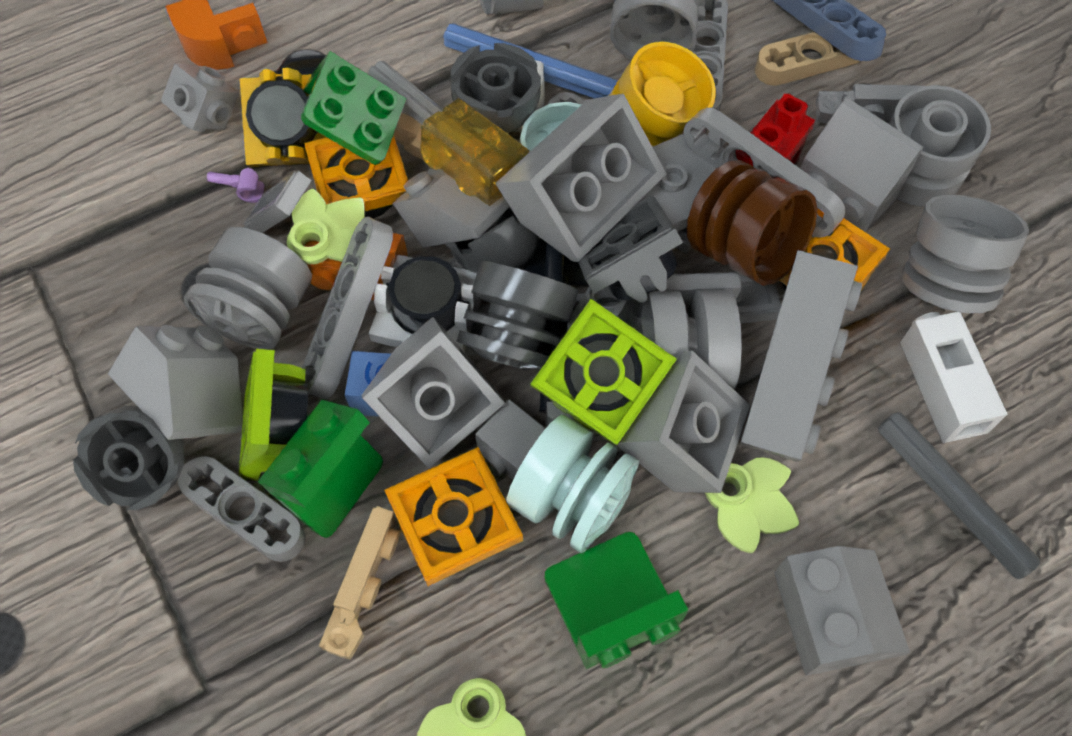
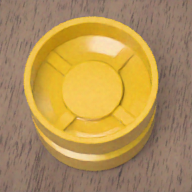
(666, 89)

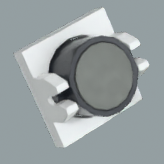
(416, 293)

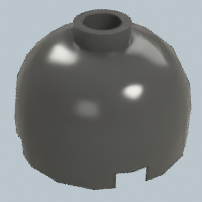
(498, 84)
(502, 243)
(127, 459)

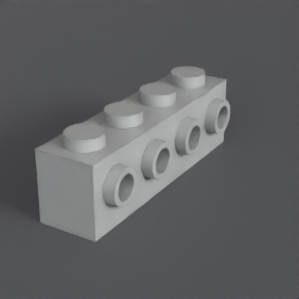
(800, 355)

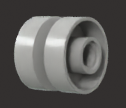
(953, 137)
(709, 331)

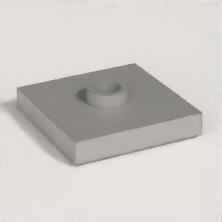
(683, 180)

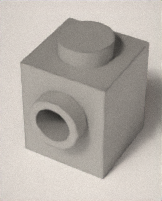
(507, 439)

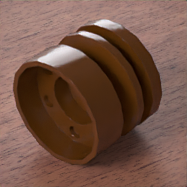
(751, 221)

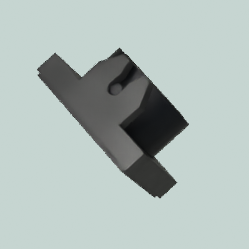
(634, 254)

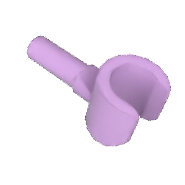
(247, 184)

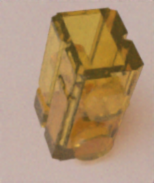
(469, 150)

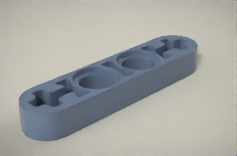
(854, 33)

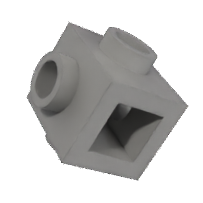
(199, 97)

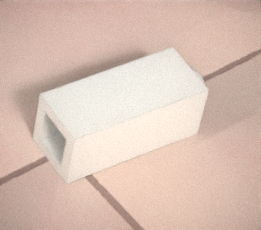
(952, 376)

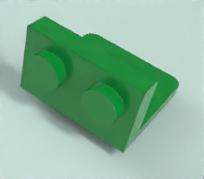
(352, 108)
(324, 467)
(613, 600)

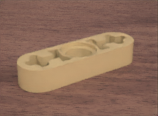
(798, 65)

